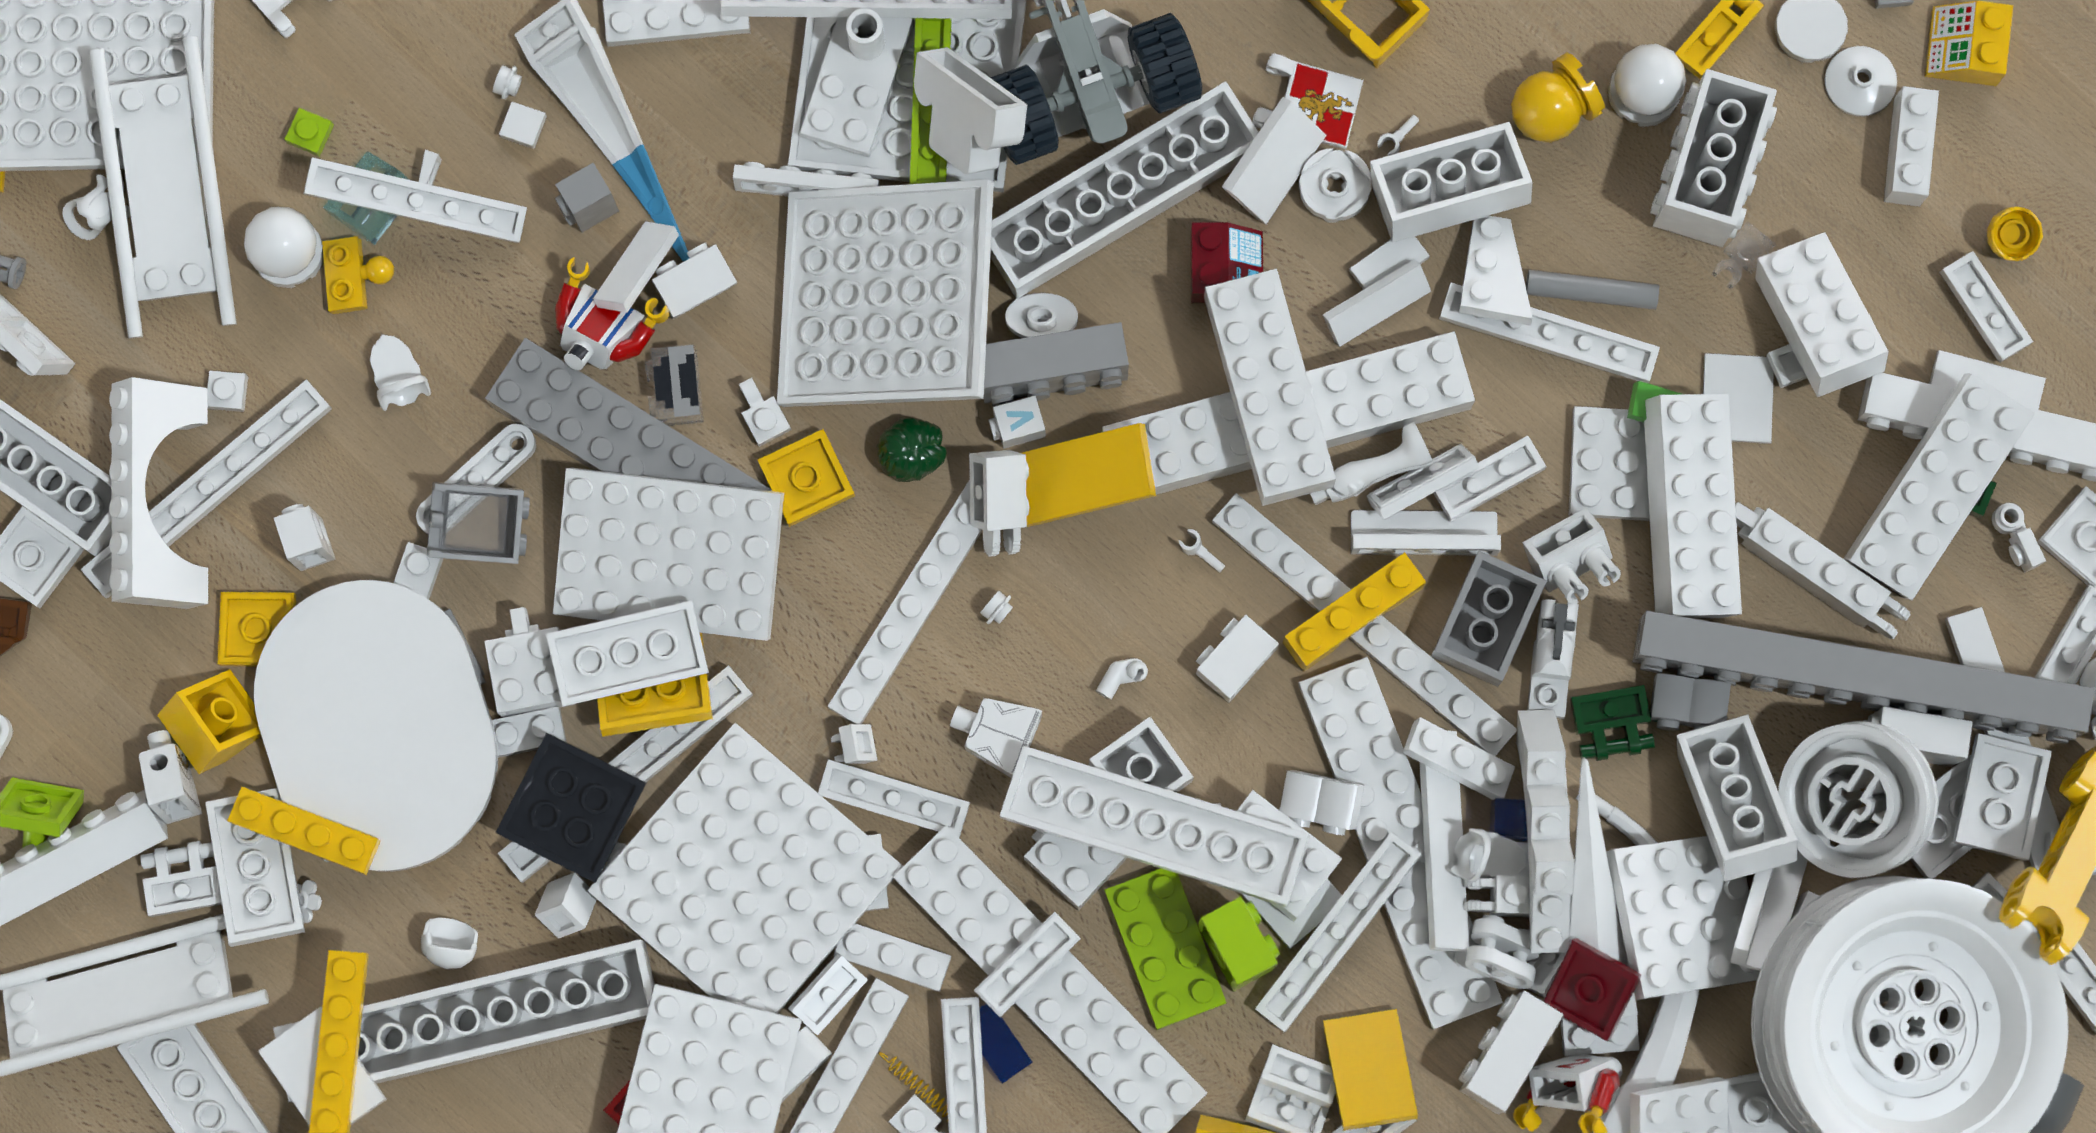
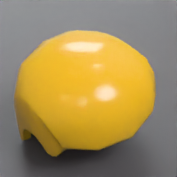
(2014, 233)

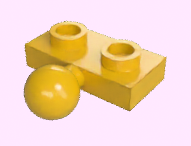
(347, 274)

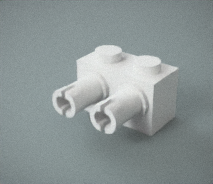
(1569, 551)

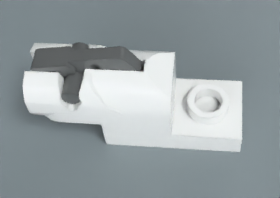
(1553, 657)

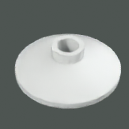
(1853, 95)
(1040, 315)

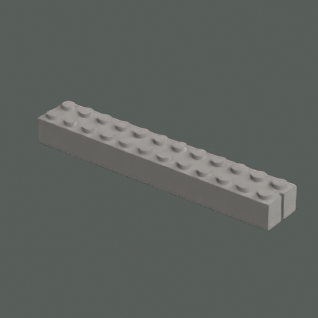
(1863, 676)

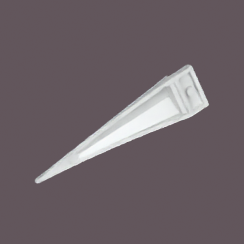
(1596, 922)

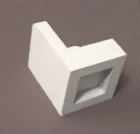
(566, 905)

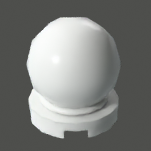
(1647, 85)
(283, 246)

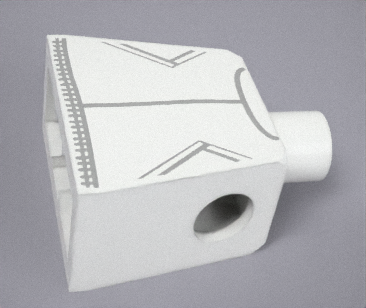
(998, 732)

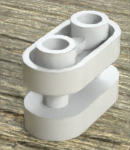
(1501, 953)

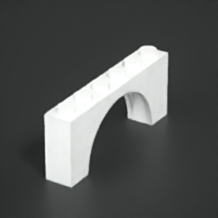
(142, 564)

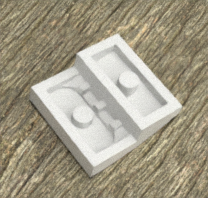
(1292, 1093)

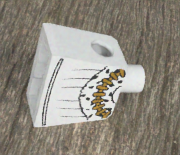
(168, 779)

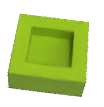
(309, 132)

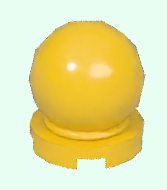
(1552, 103)

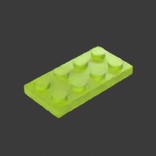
(1165, 947)

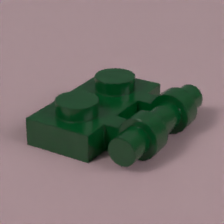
(1609, 711)

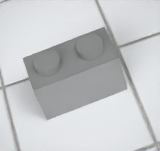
(585, 198)

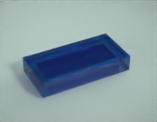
(1001, 1046)

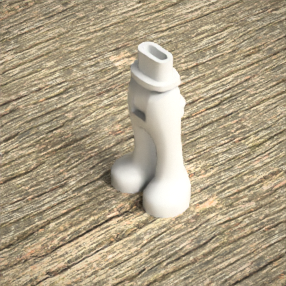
(1358, 475)

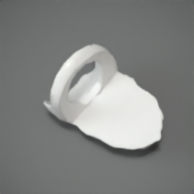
(396, 373)
(1487, 854)

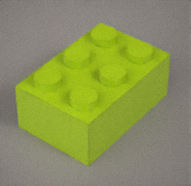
(1238, 942)

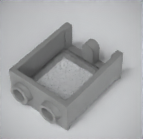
(477, 523)

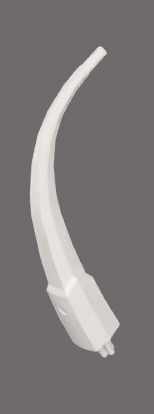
(1671, 1025)

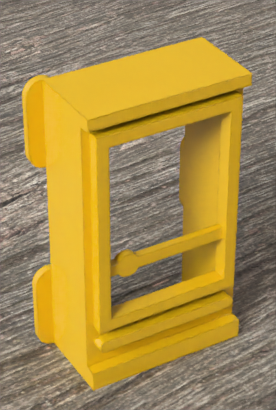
(1377, 54)

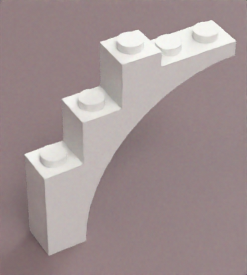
(1547, 818)

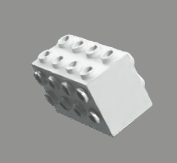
(1714, 158)

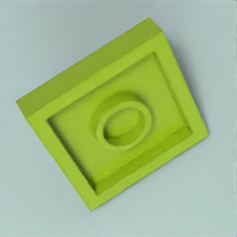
(38, 808)

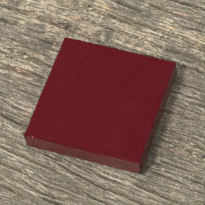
(1592, 989)

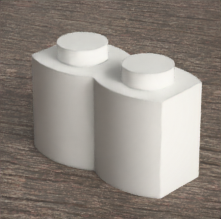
(1321, 801)

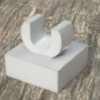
(856, 744)

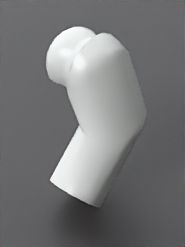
(1120, 673)

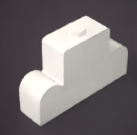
(969, 111)

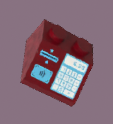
(1222, 254)

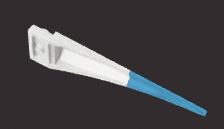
(576, 69)

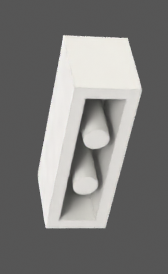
(1911, 146)

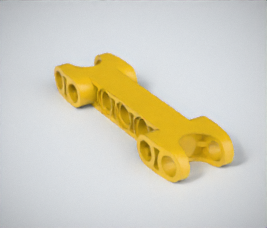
(2052, 893)

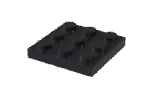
(571, 808)

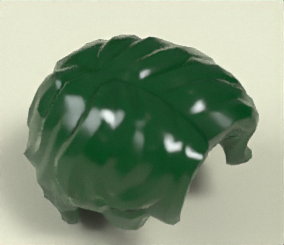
(911, 449)

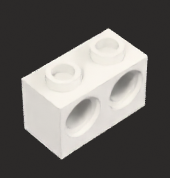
(303, 537)

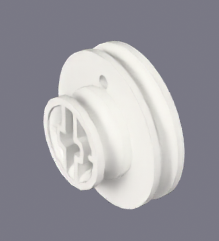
(1826, 798)

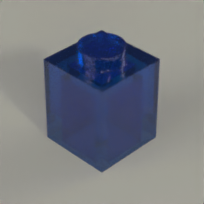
(1509, 819)

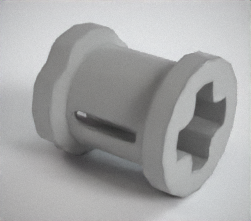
(15, 271)

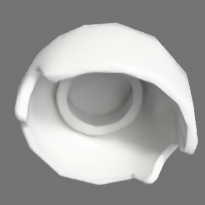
(448, 942)

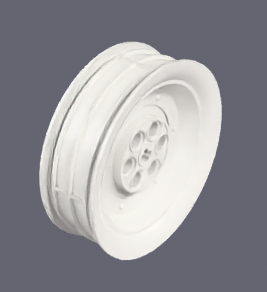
(1888, 932)

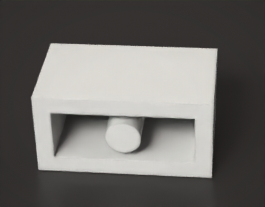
(694, 280)
(1236, 657)

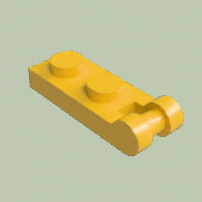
(1716, 34)

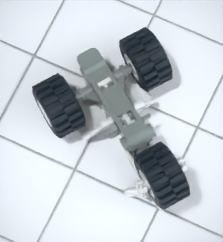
(1094, 72)

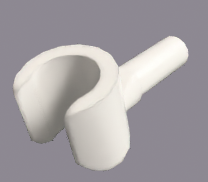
(1399, 134)
(1201, 551)

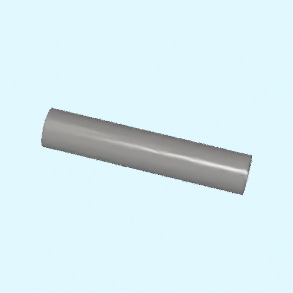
(1592, 289)

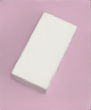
(429, 167)

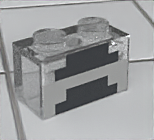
(675, 385)

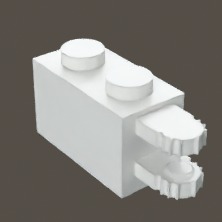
(999, 498)

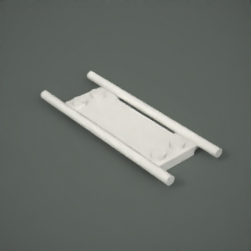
(163, 187)
(121, 999)

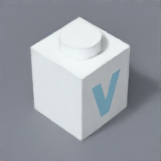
(1017, 422)

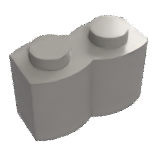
(1688, 702)

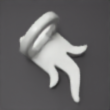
(94, 207)

